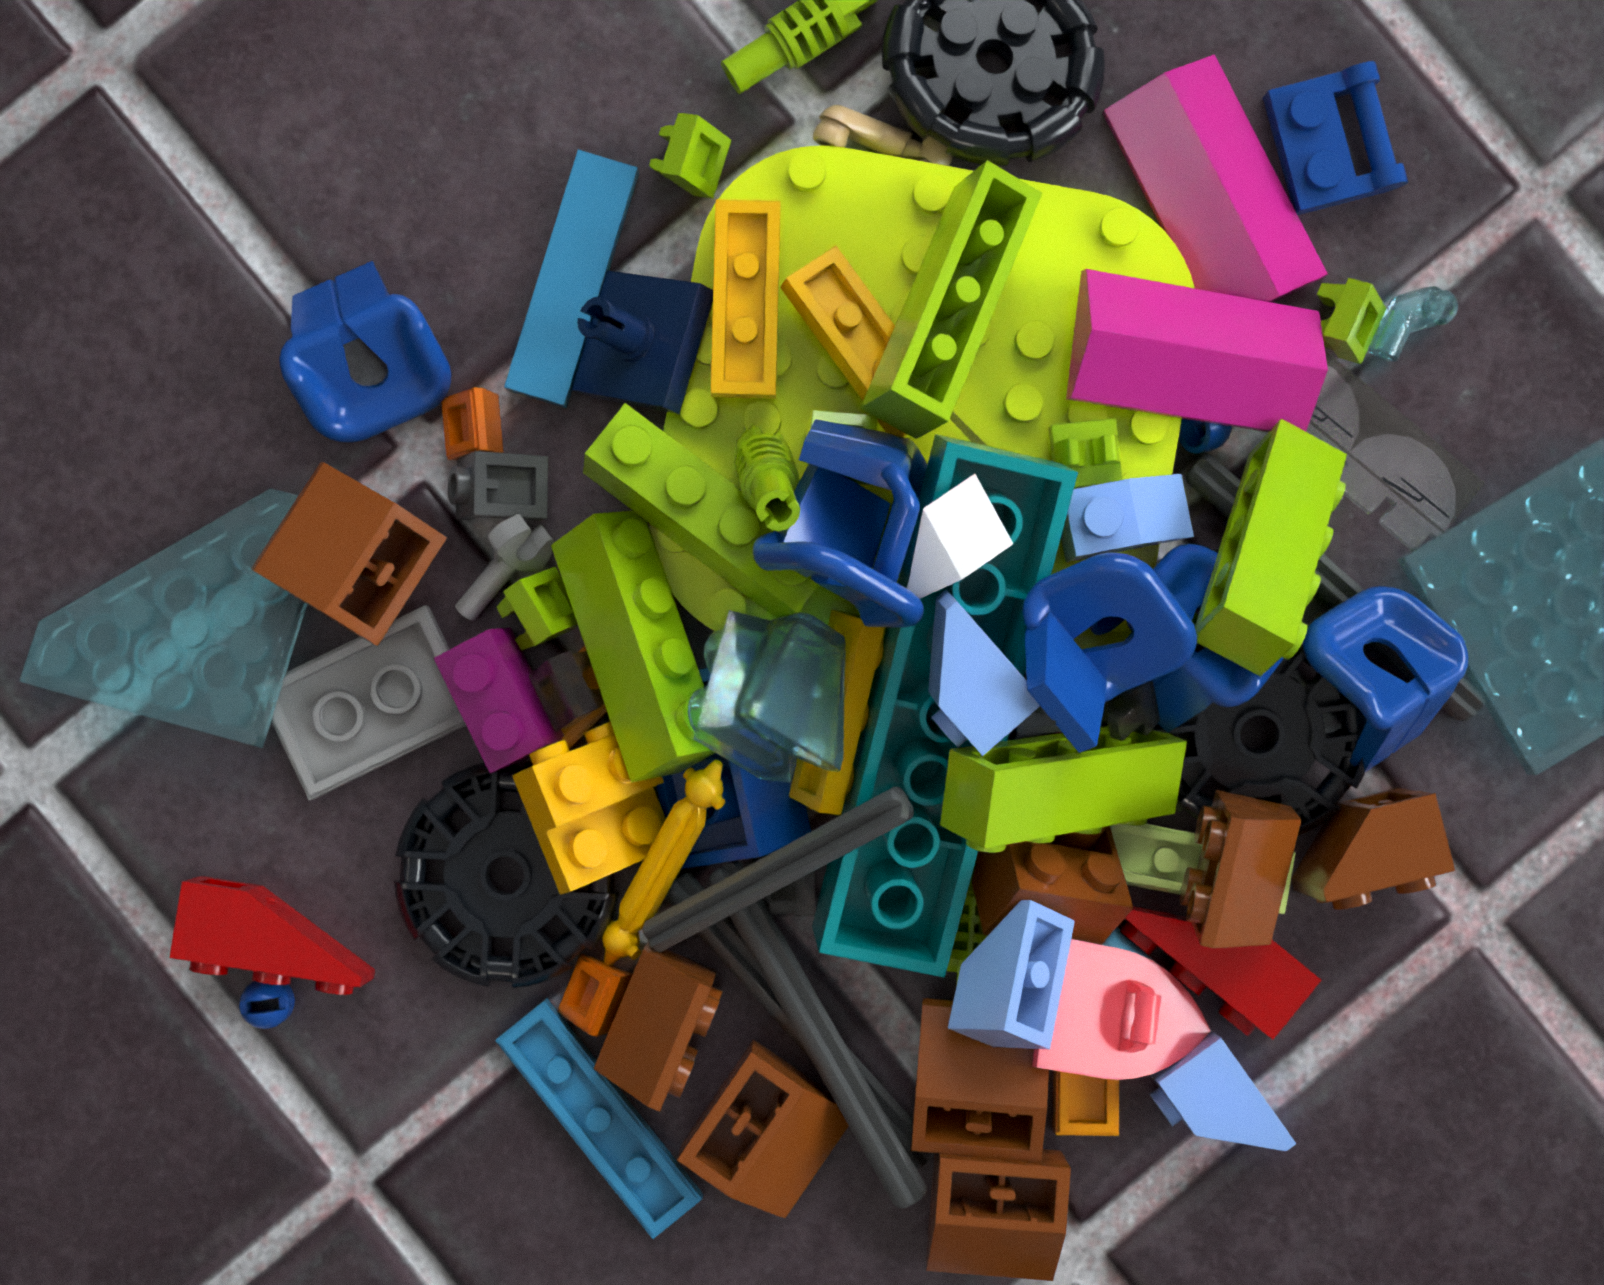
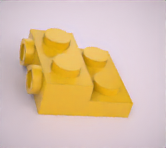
(588, 809)

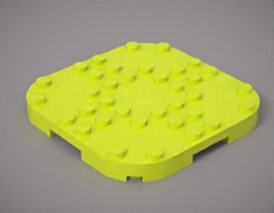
(883, 221)

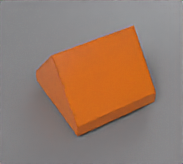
(472, 423)
(594, 995)

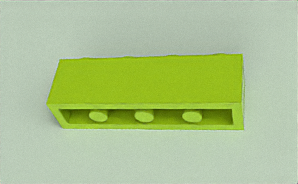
(951, 301)
(691, 508)
(1272, 549)
(633, 641)
(1049, 789)

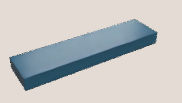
(570, 276)
(599, 1118)

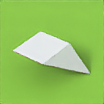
(955, 538)

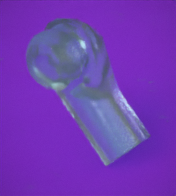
(1408, 314)

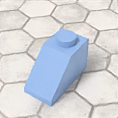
(1125, 516)
(973, 681)
(1014, 980)
(1218, 1098)

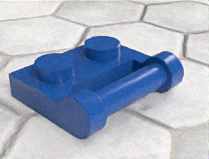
(1314, 142)

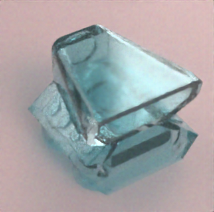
(773, 694)

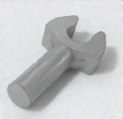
(514, 550)

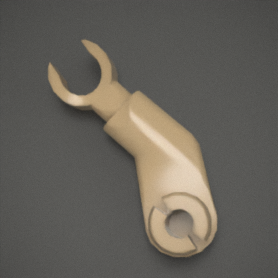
(842, 123)

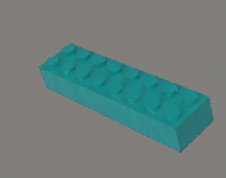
(906, 890)

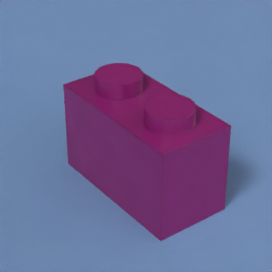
(497, 698)

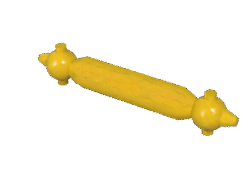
(663, 861)

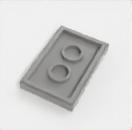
(365, 704)

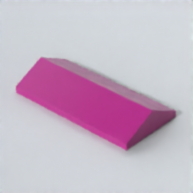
(1213, 184)
(1194, 353)

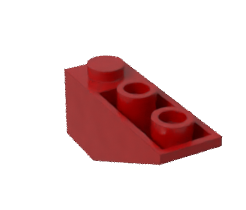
(255, 930)
(1257, 983)

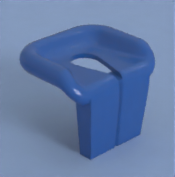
(391, 326)
(880, 461)
(838, 546)
(1423, 641)
(1207, 675)
(1077, 682)

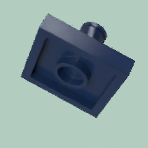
(642, 340)

